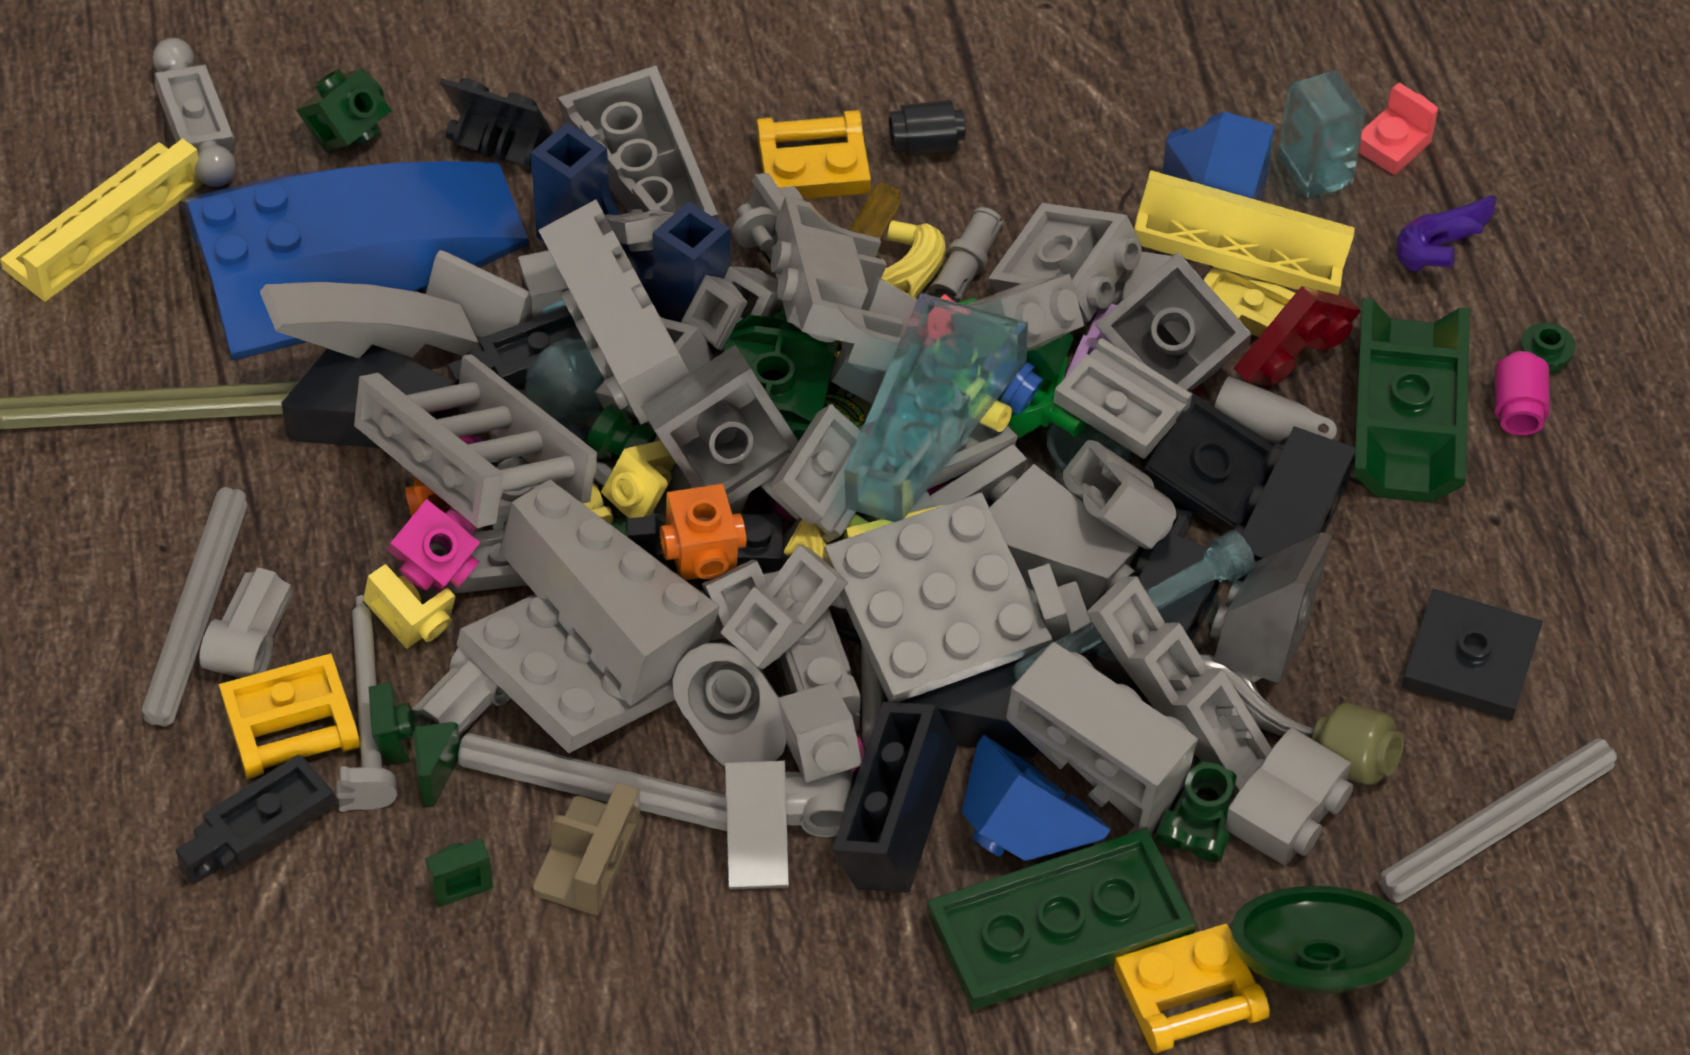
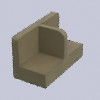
(588, 849)

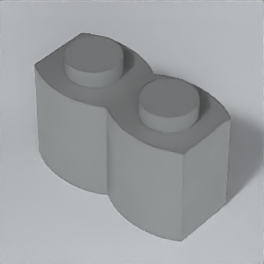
(1119, 495)
(1289, 797)

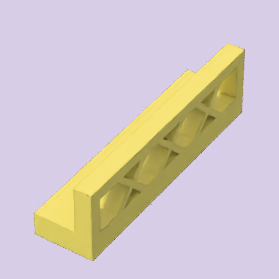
(104, 219)
(1242, 234)

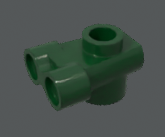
(1198, 823)

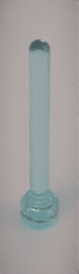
(1226, 559)

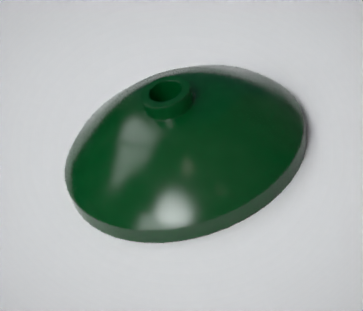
(1322, 938)

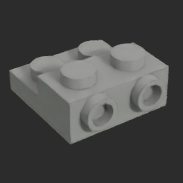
(1074, 241)

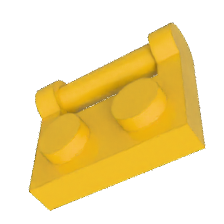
(816, 169)
(285, 700)
(1185, 973)

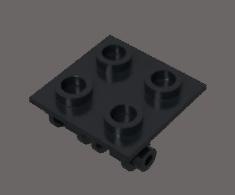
(493, 121)

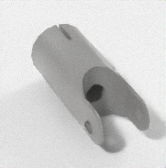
(1268, 413)

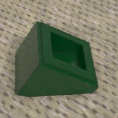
(1049, 355)
(436, 758)

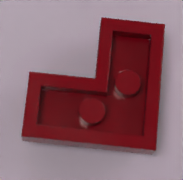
(1308, 320)

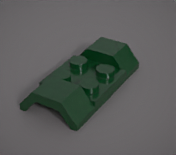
(1411, 404)

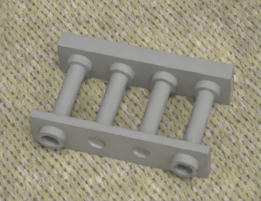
(464, 472)

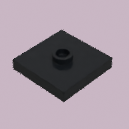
(1209, 464)
(1472, 654)

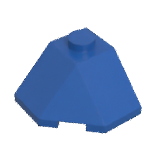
(1222, 154)
(1022, 809)

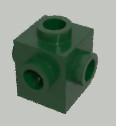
(344, 109)

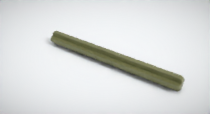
(143, 405)

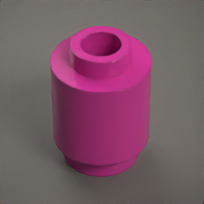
(1522, 393)

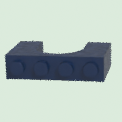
(573, 171)

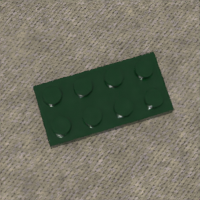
(1059, 918)

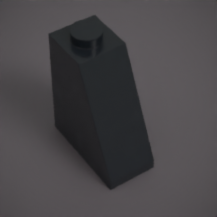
(326, 397)
(979, 708)

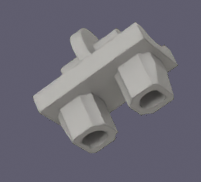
(760, 213)

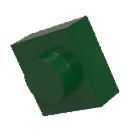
(390, 723)
(459, 872)

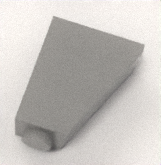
(1052, 527)

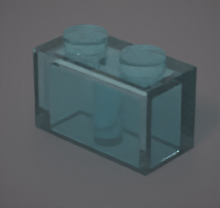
(1321, 133)

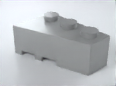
(1105, 734)

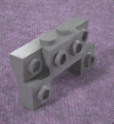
(824, 282)

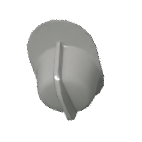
(729, 704)

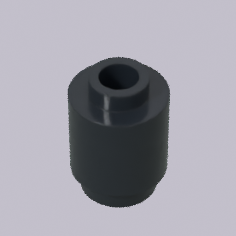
(926, 128)

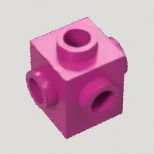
(433, 526)

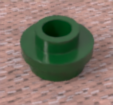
(1550, 343)

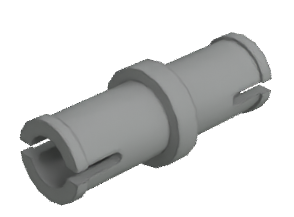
(968, 254)

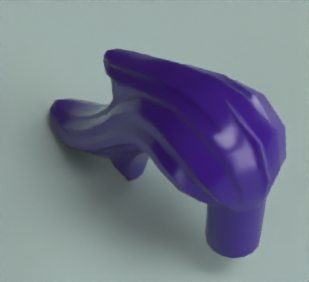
(1424, 239)

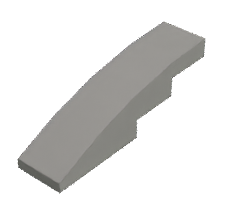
(359, 315)
(1178, 681)

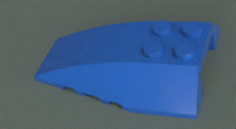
(345, 228)

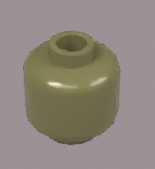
(1363, 738)

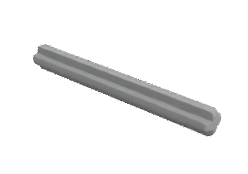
(194, 607)
(591, 779)
(1497, 820)

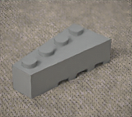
(644, 142)
(613, 309)
(606, 589)

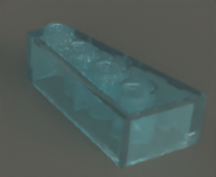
(931, 399)

